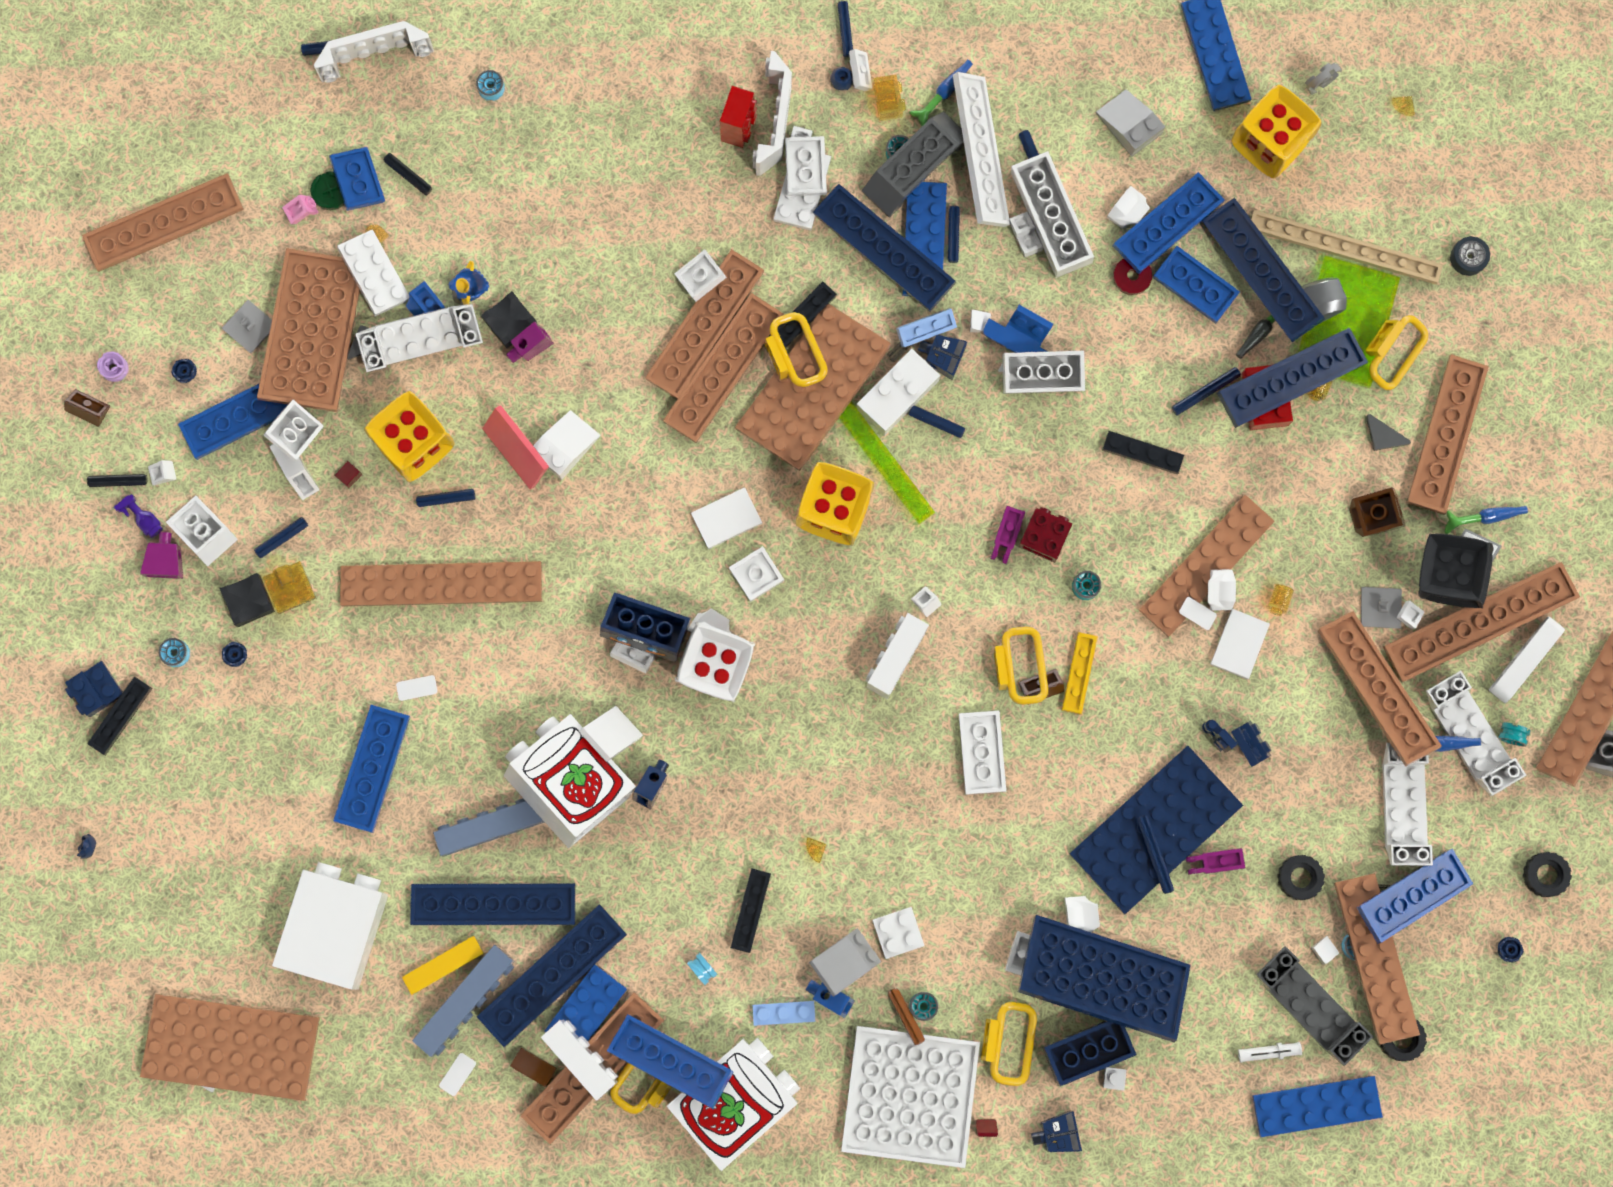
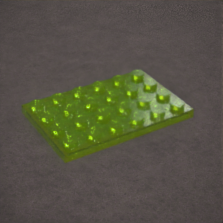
(1368, 306)

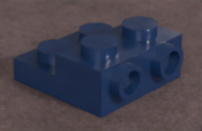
(93, 689)
(1251, 743)

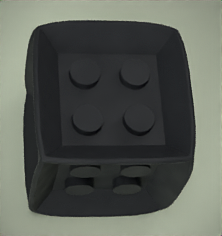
(1455, 570)

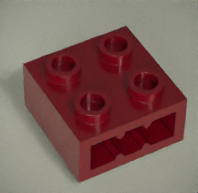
(1045, 534)

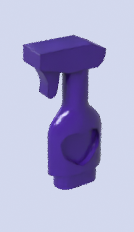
(144, 519)

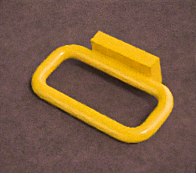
(1384, 340)
(780, 357)
(1005, 671)
(993, 1039)
(653, 1096)

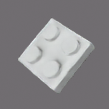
(700, 275)
(756, 574)
(898, 932)

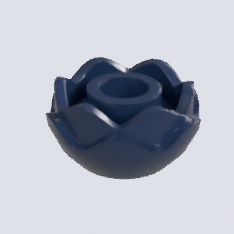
(838, 83)
(184, 364)
(227, 654)
(87, 846)
(1516, 949)

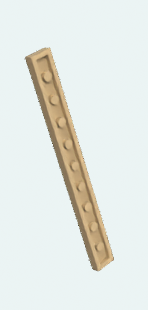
(1347, 247)

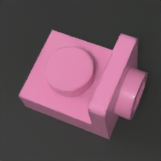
(300, 208)

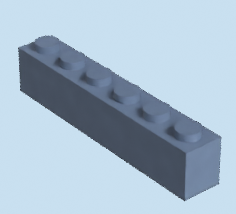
(485, 827)
(463, 1001)

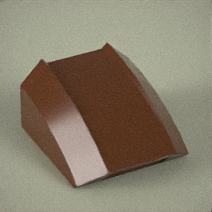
(1376, 512)

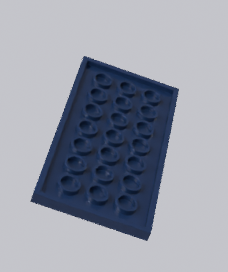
(1184, 810)
(1104, 978)

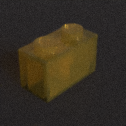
(888, 97)

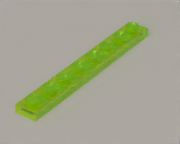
(886, 464)

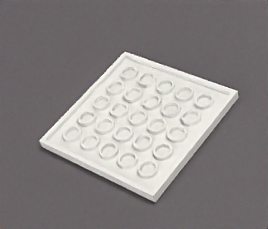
(910, 1097)

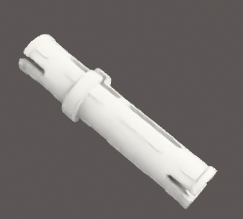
(1292, 1050)

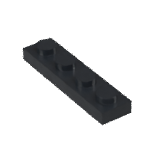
(809, 308)
(1143, 452)
(119, 716)
(750, 910)

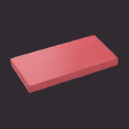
(515, 447)

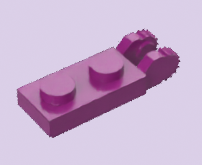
(1008, 532)
(1218, 861)

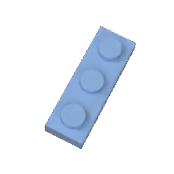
(926, 327)
(783, 1013)

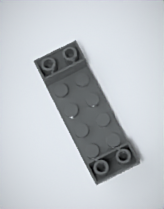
(913, 163)
(1313, 1007)

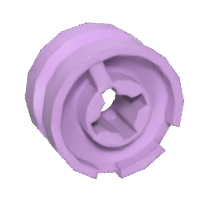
(116, 373)

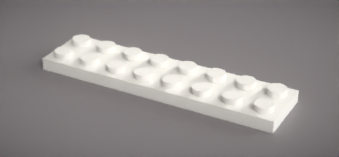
(981, 149)

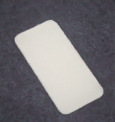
(1198, 613)
(416, 688)
(457, 1074)

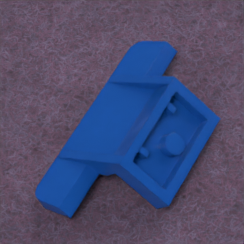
(1022, 333)

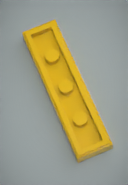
(1079, 673)
(442, 965)

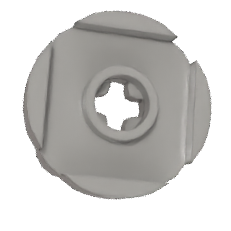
(1327, 75)

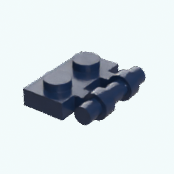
(1221, 737)

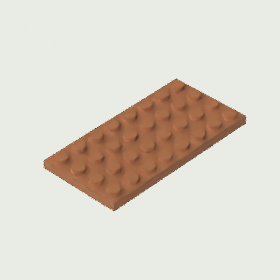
(310, 331)
(796, 419)
(230, 1047)

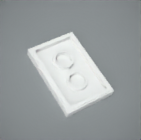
(805, 166)
(726, 518)
(1240, 644)
(611, 733)

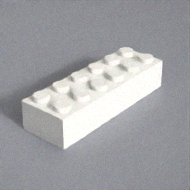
(1052, 214)

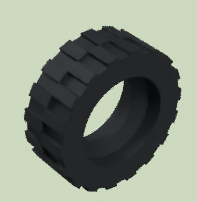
(1561, 867)
(1315, 871)
(1409, 1053)

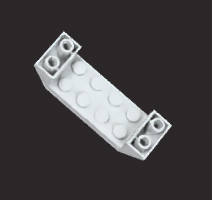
(369, 42)
(769, 155)
(418, 336)
(1462, 718)
(1405, 810)

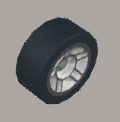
(1468, 246)

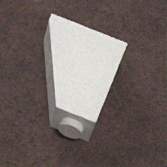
(296, 473)

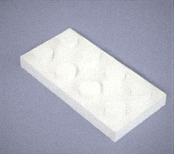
(798, 209)
(373, 272)
(982, 752)

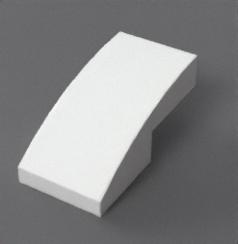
(1025, 234)

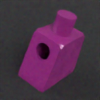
(536, 340)
(163, 559)

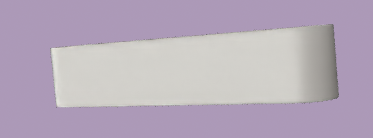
(1526, 659)

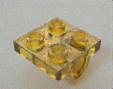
(289, 587)

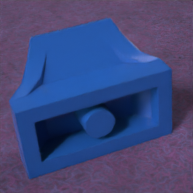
(423, 300)

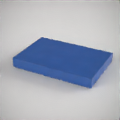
(357, 178)

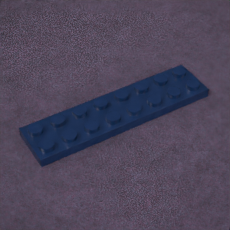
(884, 247)
(1263, 270)
(1292, 377)
(493, 904)
(551, 975)

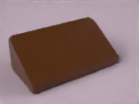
(86, 407)
(1031, 686)
(533, 1067)

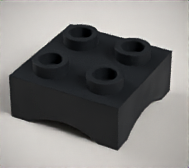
(508, 318)
(247, 600)

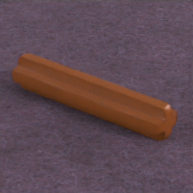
(906, 1016)

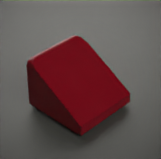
(348, 474)
(986, 1128)

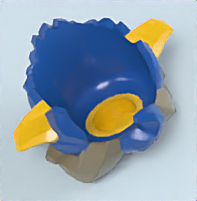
(468, 285)

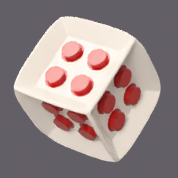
(715, 662)

